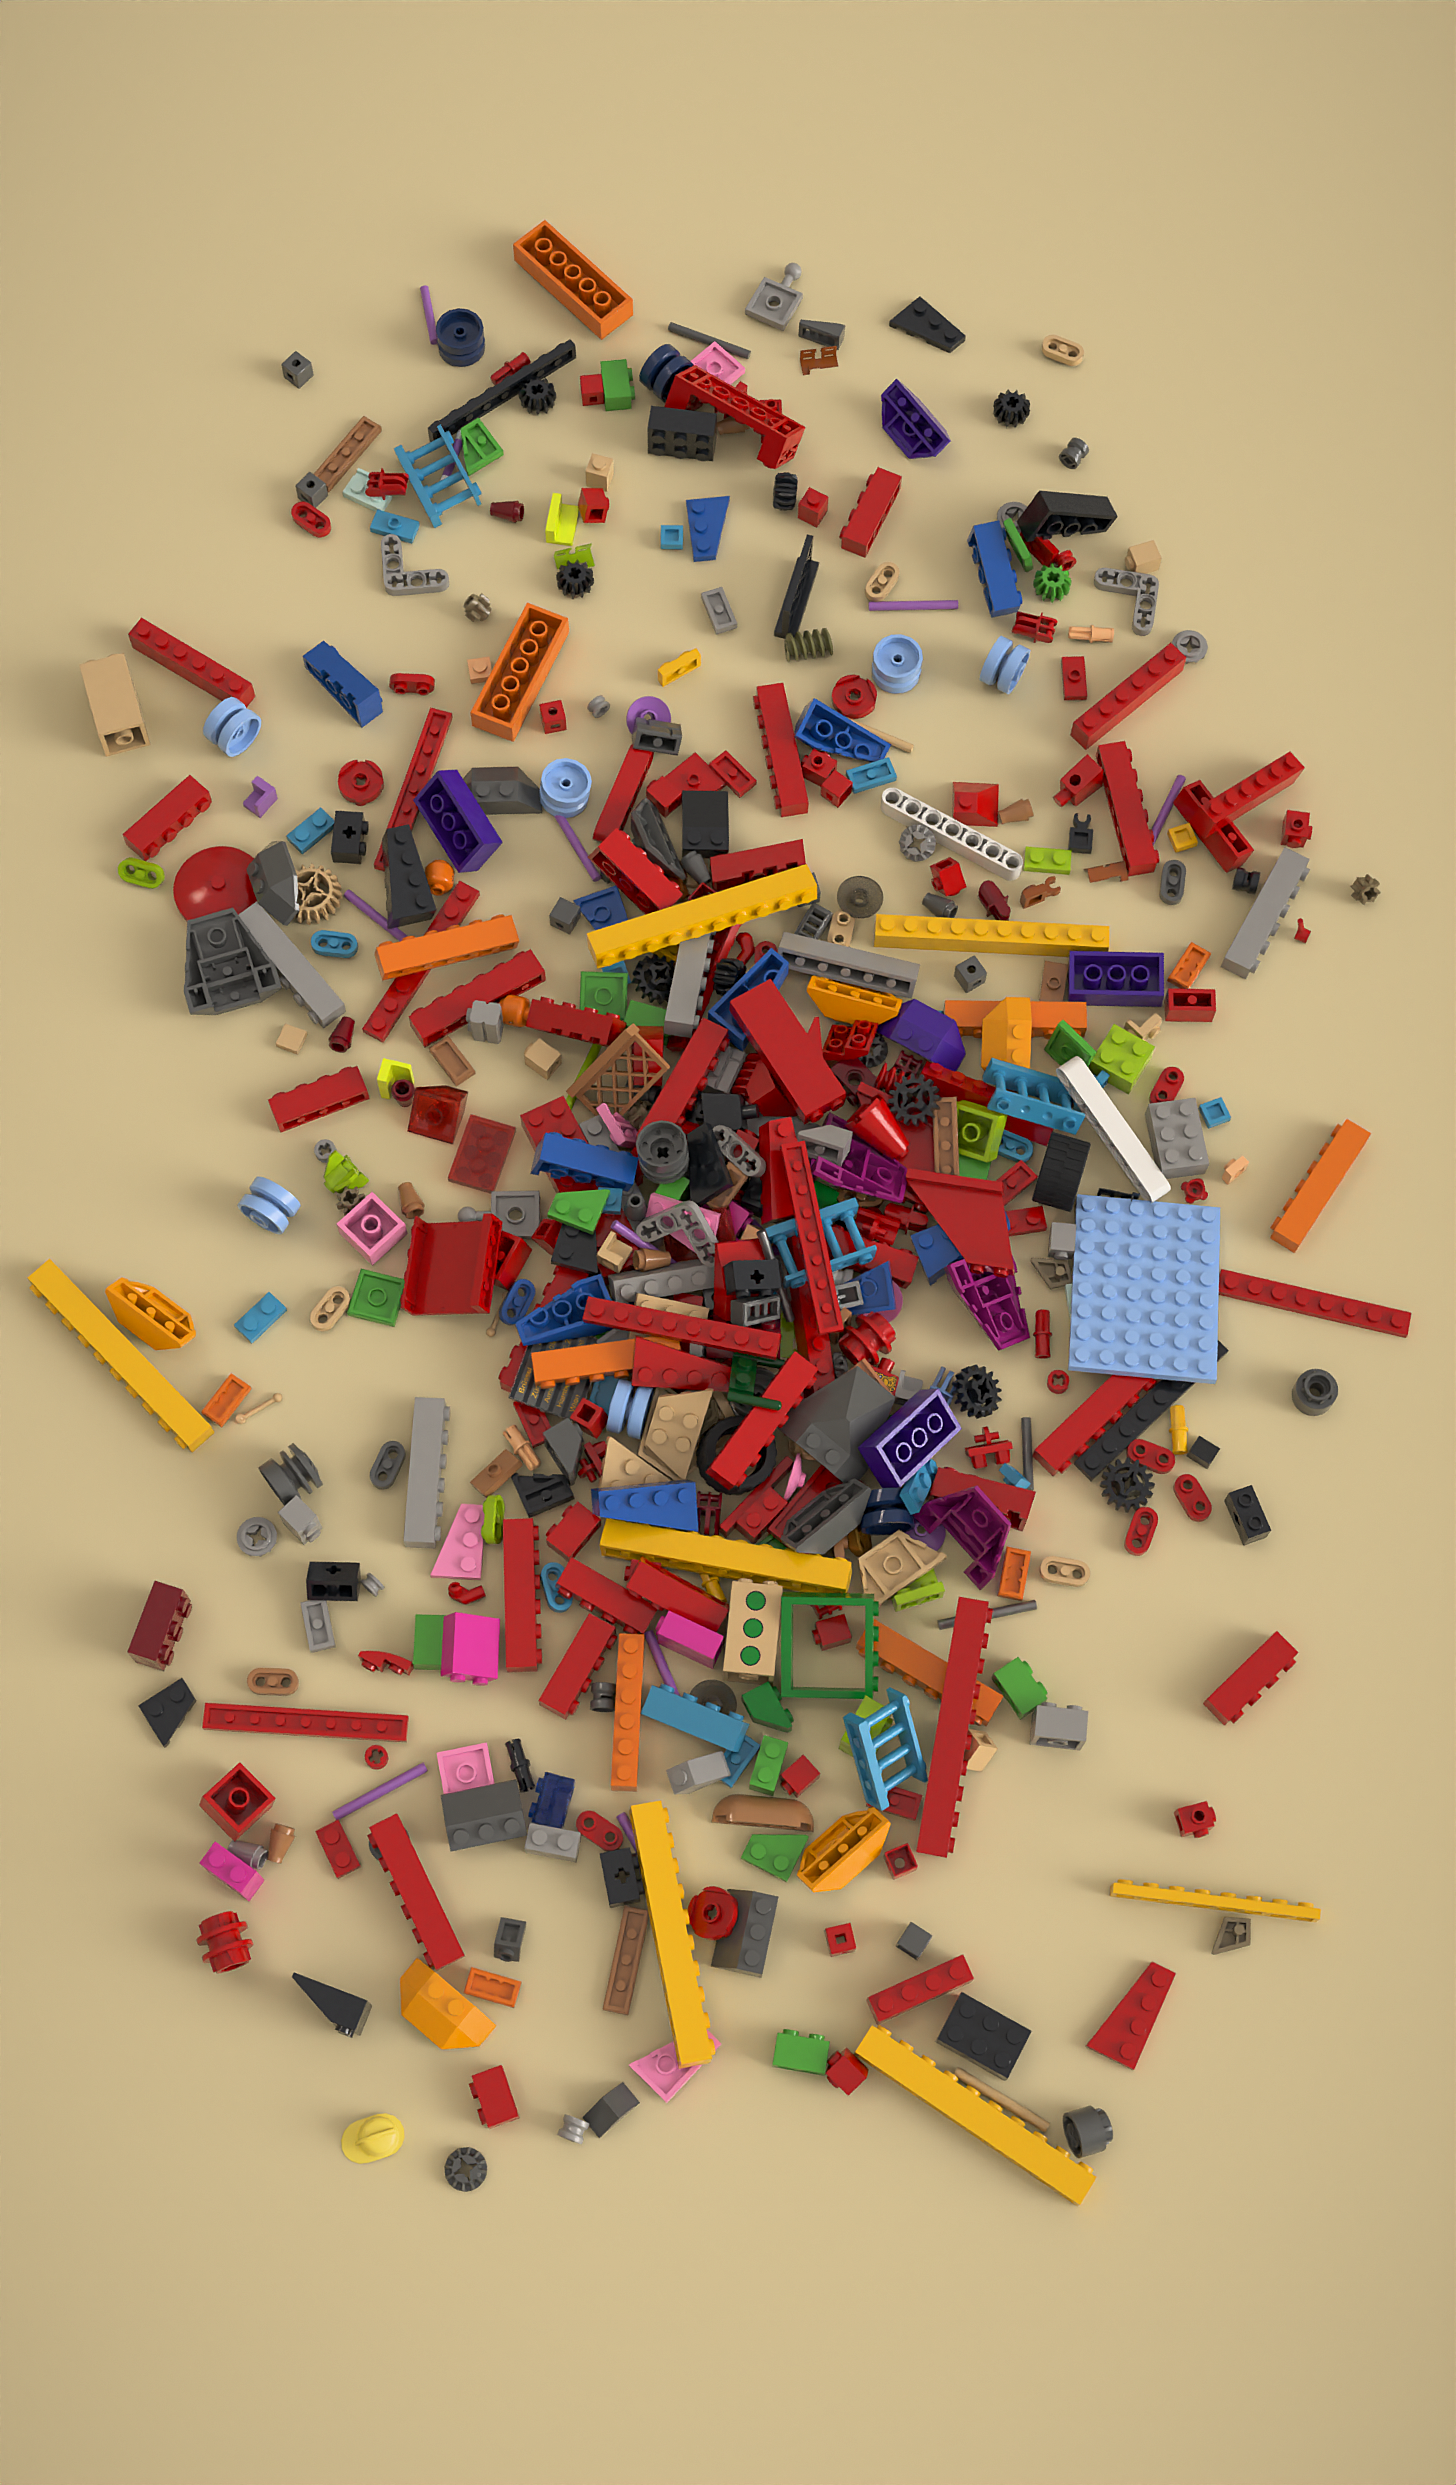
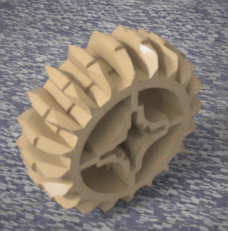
(314, 901)

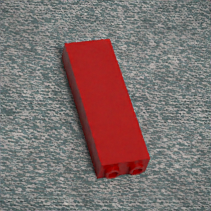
(788, 1052)

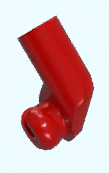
(747, 946)
(464, 1595)

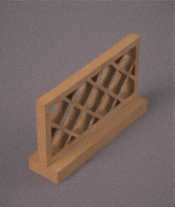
(608, 1059)

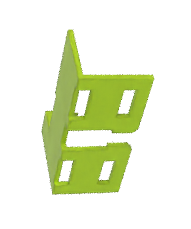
(582, 556)
(788, 1335)

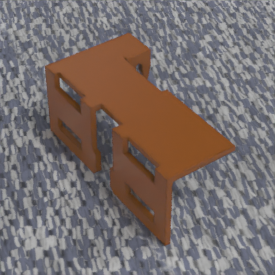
(823, 362)
(1102, 873)

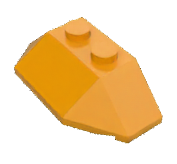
(852, 1002)
(1008, 1033)
(150, 1315)
(843, 1850)
(441, 2010)

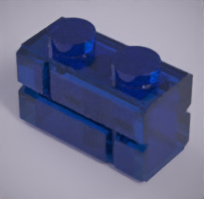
(553, 1800)

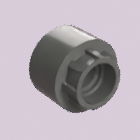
(1310, 1404)
(1087, 2131)

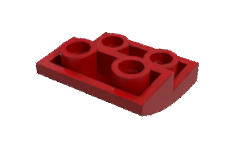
(849, 1042)

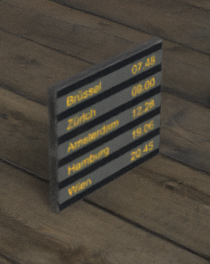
(559, 1400)

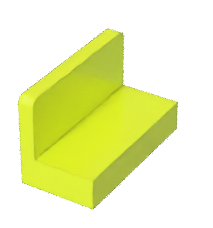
(561, 522)
(390, 1073)

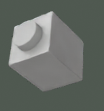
(1062, 1241)

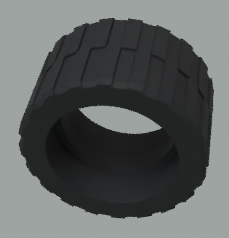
(1061, 1171)
(707, 1453)

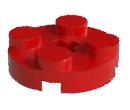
(854, 708)
(360, 793)
(726, 1915)

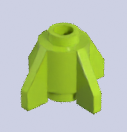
(342, 1173)

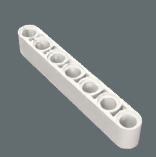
(956, 843)
(1113, 1129)

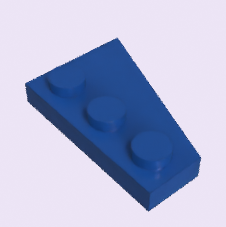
(706, 523)
(603, 908)
(876, 1290)

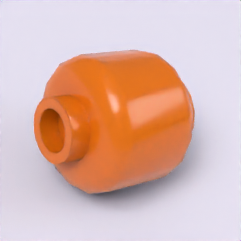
(439, 877)
(515, 1010)

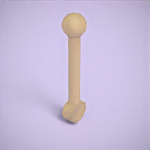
(491, 1331)
(241, 1418)

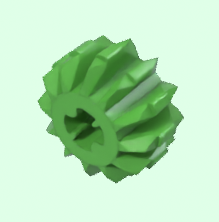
(1052, 582)

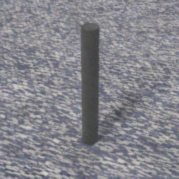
(1027, 1451)

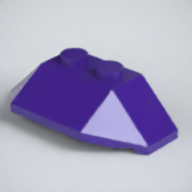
(911, 423)
(926, 1034)

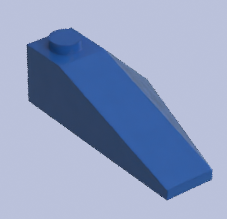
(834, 733)
(564, 1315)

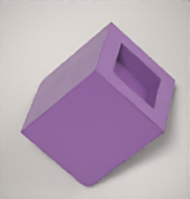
(261, 798)

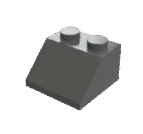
(565, 1447)

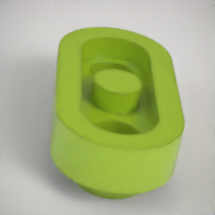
(142, 874)
(493, 1519)

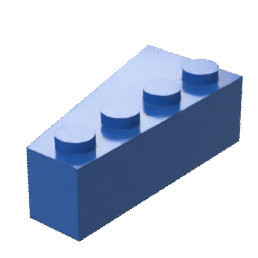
(936, 1251)

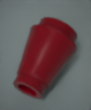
(508, 510)
(341, 1037)
(403, 1092)

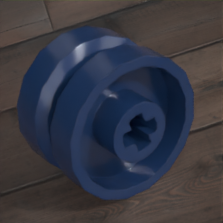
(460, 337)
(661, 369)
(886, 1513)

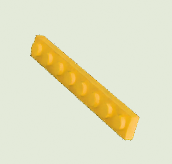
(1225, 1902)

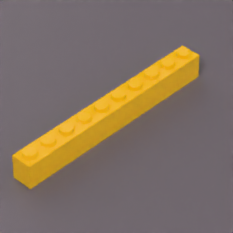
(702, 916)
(988, 935)
(122, 1357)
(725, 1557)
(670, 1934)
(975, 2115)

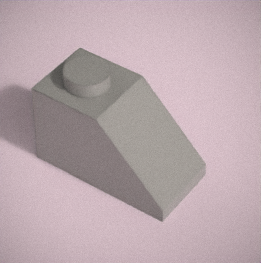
(827, 1142)
(698, 1773)

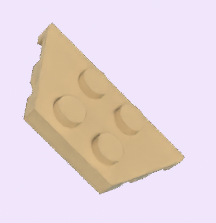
(677, 1428)
(625, 1468)
(895, 1565)

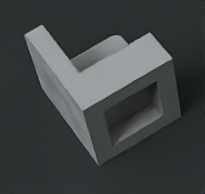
(906, 1388)

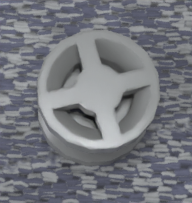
(573, 2129)

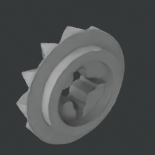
(1009, 510)
(1198, 644)
(920, 832)
(251, 1527)

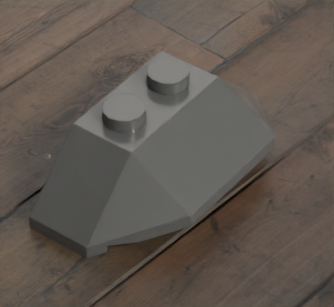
(503, 790)
(653, 838)
(275, 881)
(827, 1518)

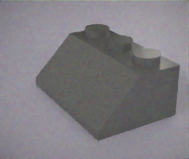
(483, 1815)
(749, 1941)

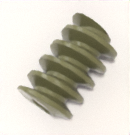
(808, 644)

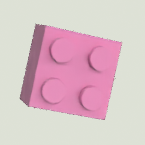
(372, 1228)

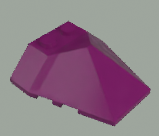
(863, 1169)
(991, 1303)
(974, 1525)

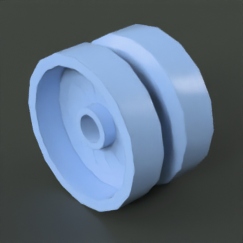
(897, 663)
(1004, 665)
(232, 726)
(565, 788)
(269, 1205)
(625, 1407)

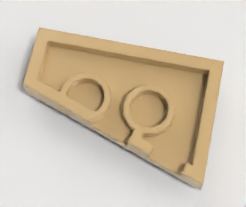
(669, 1306)

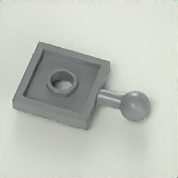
(773, 291)
(505, 1202)

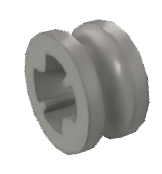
(598, 706)
(323, 1144)
(372, 1584)

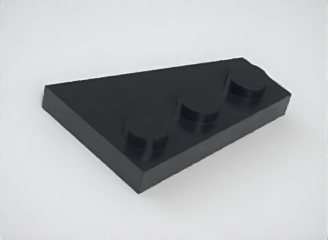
(706, 1166)

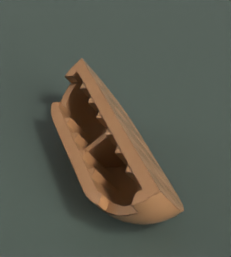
(763, 1812)

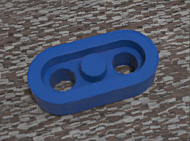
(517, 1303)

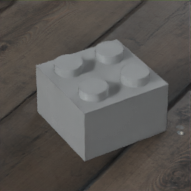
(1059, 1726)

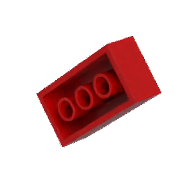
(635, 873)

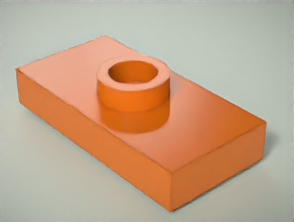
(1189, 966)
(226, 1400)
(1014, 1573)
(492, 1987)

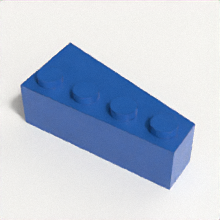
(995, 568)
(344, 683)
(771, 967)
(584, 1162)
(658, 1503)

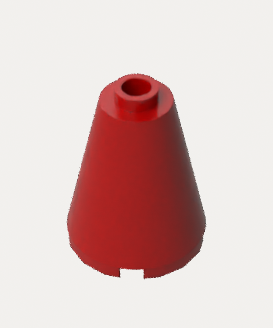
(879, 1128)

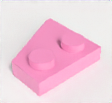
(621, 1130)

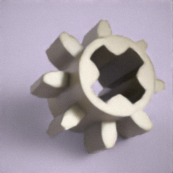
(477, 607)
(1365, 889)
(638, 1113)
(347, 1195)

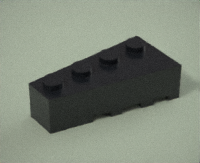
(1065, 514)
(405, 880)

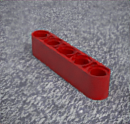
(623, 793)

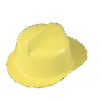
(372, 2138)

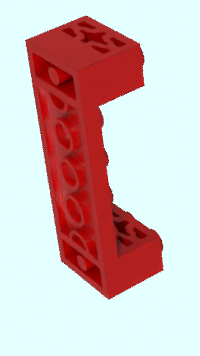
(781, 433)

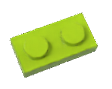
(1047, 860)

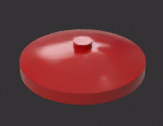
(213, 882)

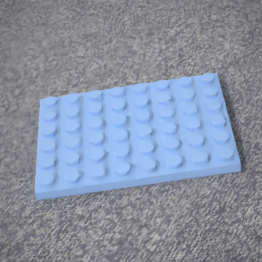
(1145, 1289)

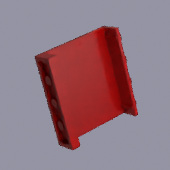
(451, 1267)

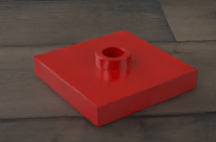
(695, 775)

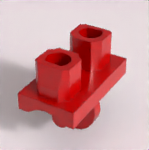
(877, 1226)
(978, 1452)
(594, 1453)

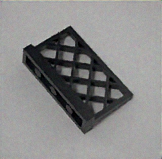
(797, 592)

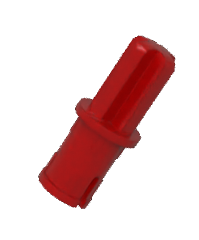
(510, 368)
(1042, 1334)

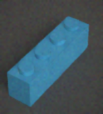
(694, 1718)

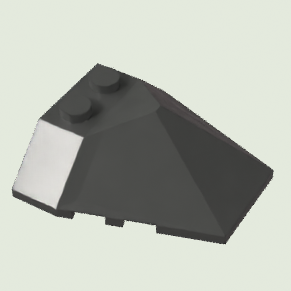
(225, 965)
(839, 1420)

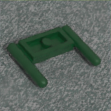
(743, 1380)

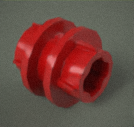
(870, 1336)
(224, 1942)

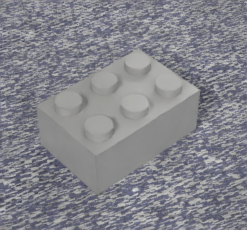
(1177, 1138)

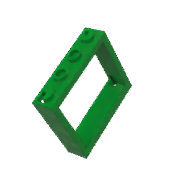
(871, 1635)

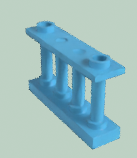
(426, 493)
(1035, 1084)
(841, 1211)
(864, 1749)

